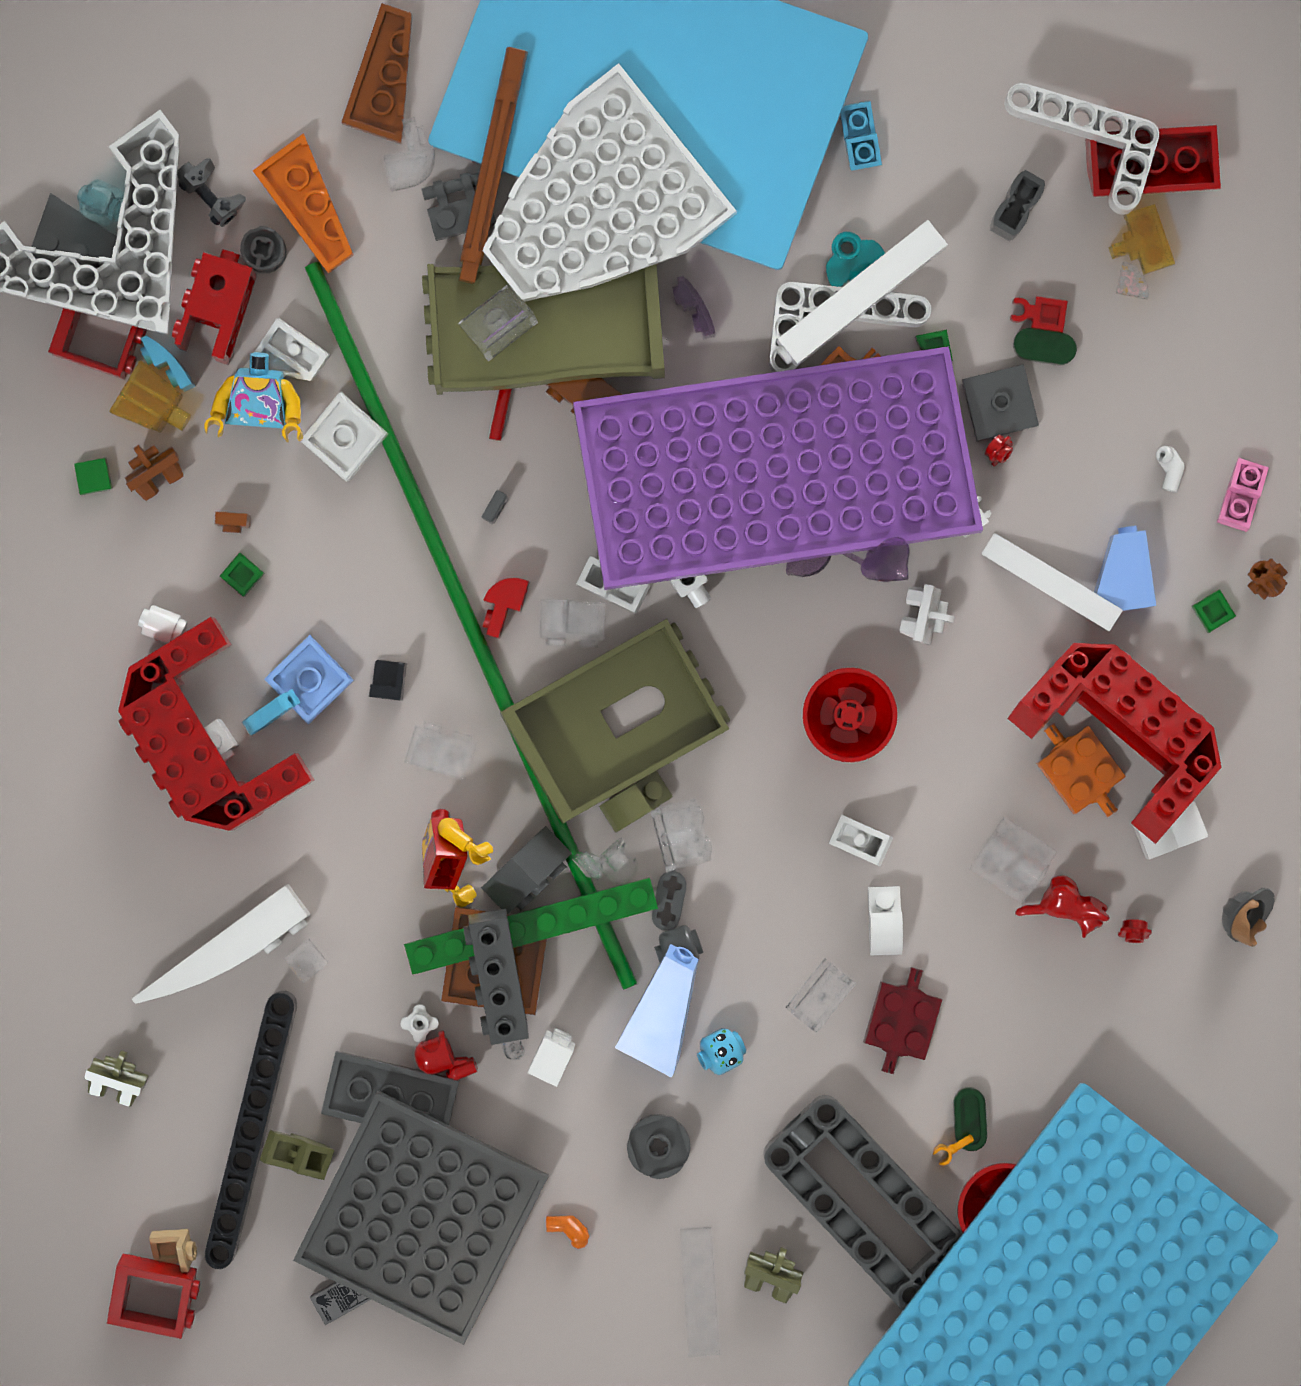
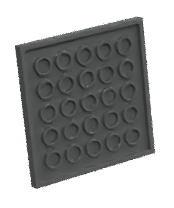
(420, 1217)

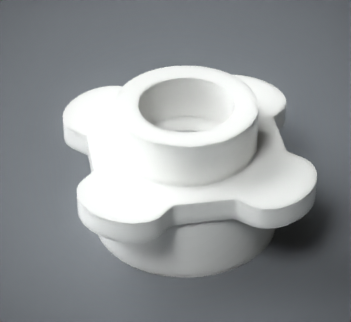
(419, 1032)

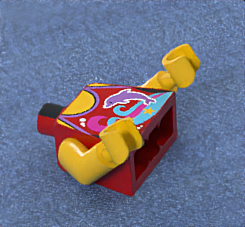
(446, 853)

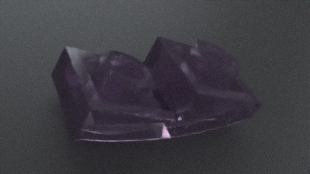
(691, 300)

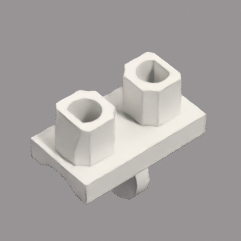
(929, 614)

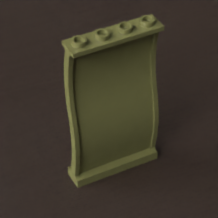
(577, 335)

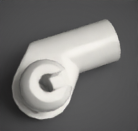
(1172, 465)

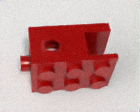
(216, 300)

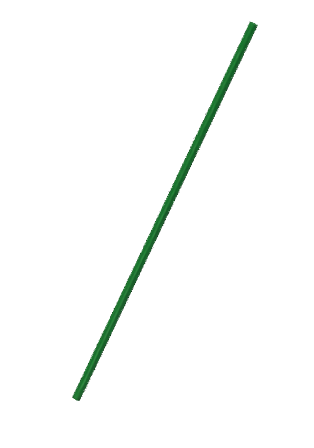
(454, 589)

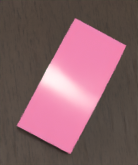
(1242, 494)

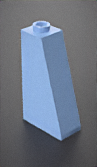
(661, 1016)

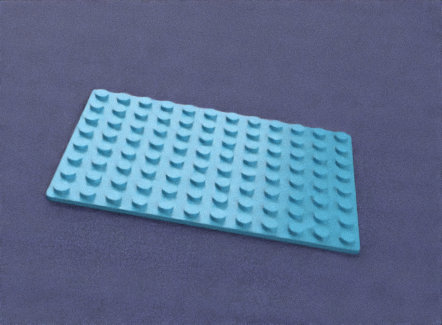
(735, 80)
(1079, 1269)

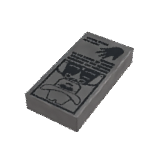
(336, 1301)

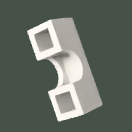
(552, 1056)

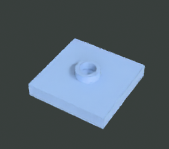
(312, 676)

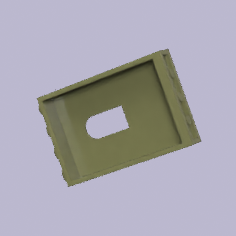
(574, 747)

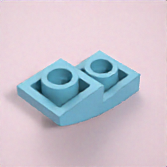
(860, 136)
(160, 357)

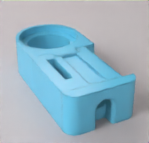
(271, 712)

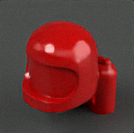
(437, 1056)

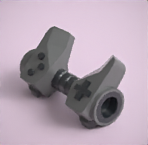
(193, 180)

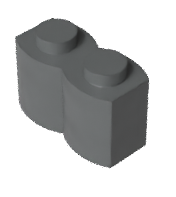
(1014, 211)

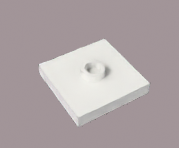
(344, 437)

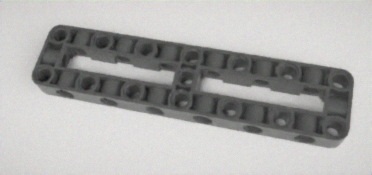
(885, 1176)

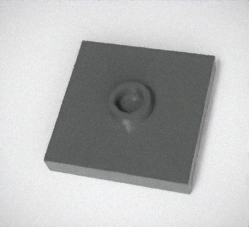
(1000, 402)

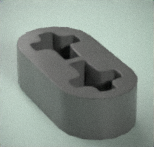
(677, 901)

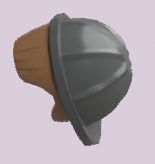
(1246, 915)

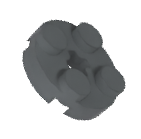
(675, 1154)

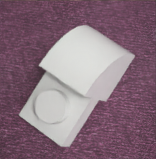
(626, 597)
(885, 921)

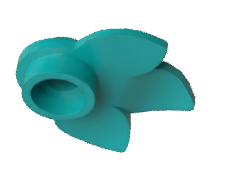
(847, 266)

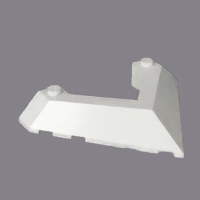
(137, 279)

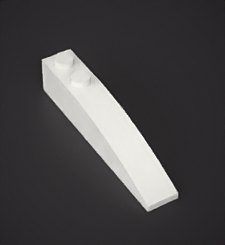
(236, 944)

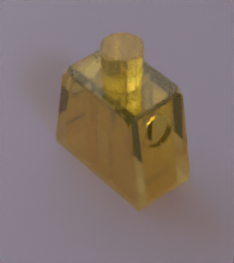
(150, 401)

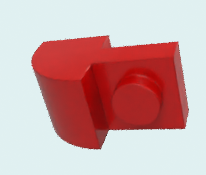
(504, 595)

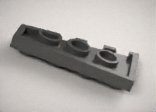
(69, 231)

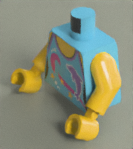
(257, 399)

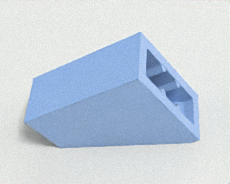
(1126, 571)

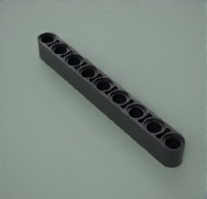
(243, 1143)

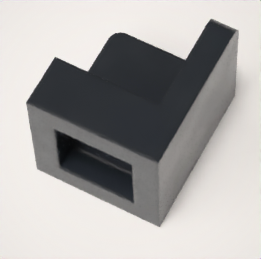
(388, 680)

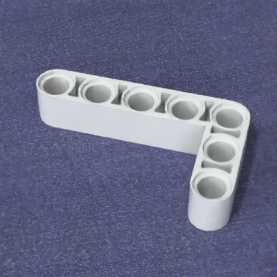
(1094, 131)
(806, 293)

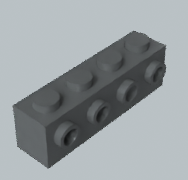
(497, 975)

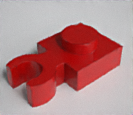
(1045, 313)

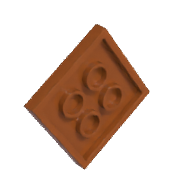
(460, 984)

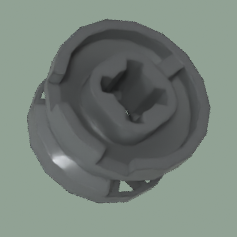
(263, 249)

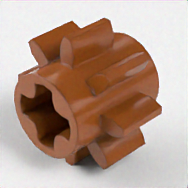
(1267, 578)

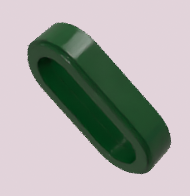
(1044, 346)
(970, 1117)

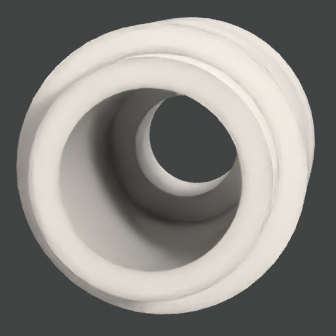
(161, 624)

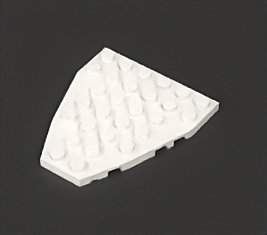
(603, 197)

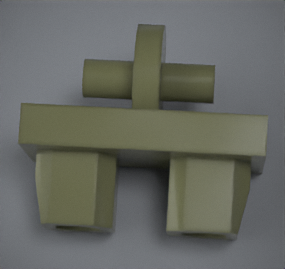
(117, 1075)
(775, 1271)

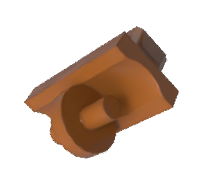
(141, 479)

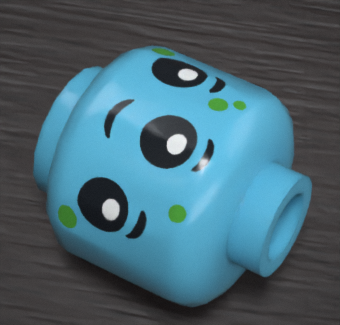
(721, 1051)

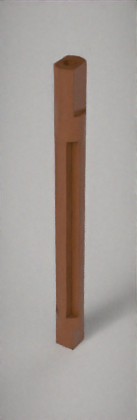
(492, 163)

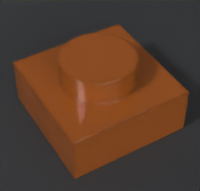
(232, 521)

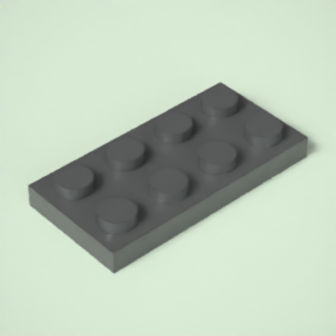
(358, 1078)

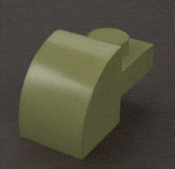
(636, 801)
(297, 1154)

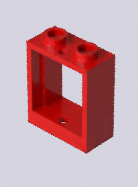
(64, 335)
(158, 1271)

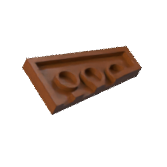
(381, 82)

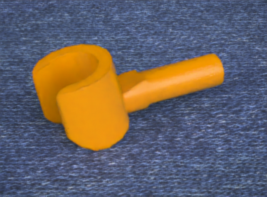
(953, 1148)

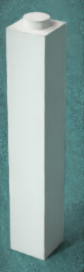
(860, 294)

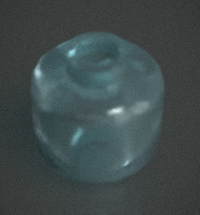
(100, 202)

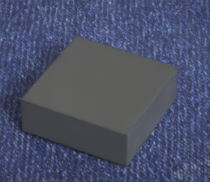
(495, 507)

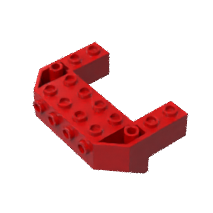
(1140, 714)
(181, 748)

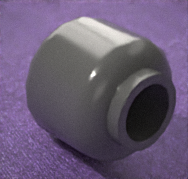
(679, 937)

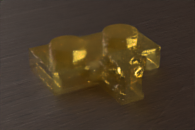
(1144, 241)

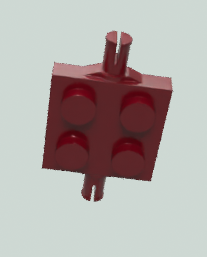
(902, 1020)

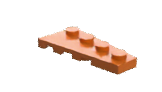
(301, 194)

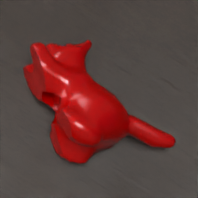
(1065, 902)

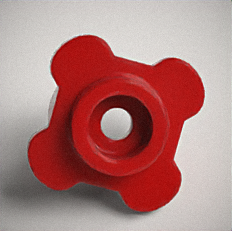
(999, 449)
(1134, 931)

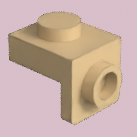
(173, 1247)

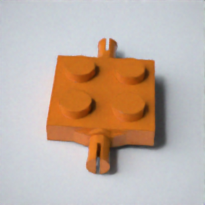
(1081, 770)

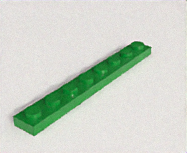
(539, 923)

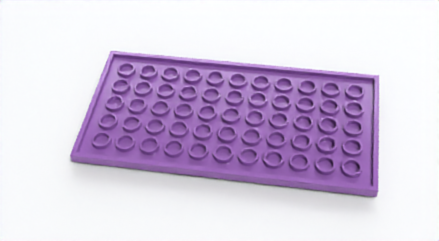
(776, 467)

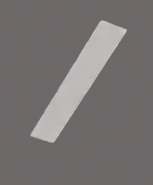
(1052, 582)

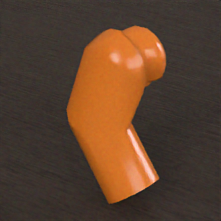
(571, 1227)

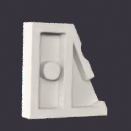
(291, 352)

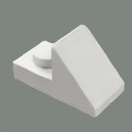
(861, 840)

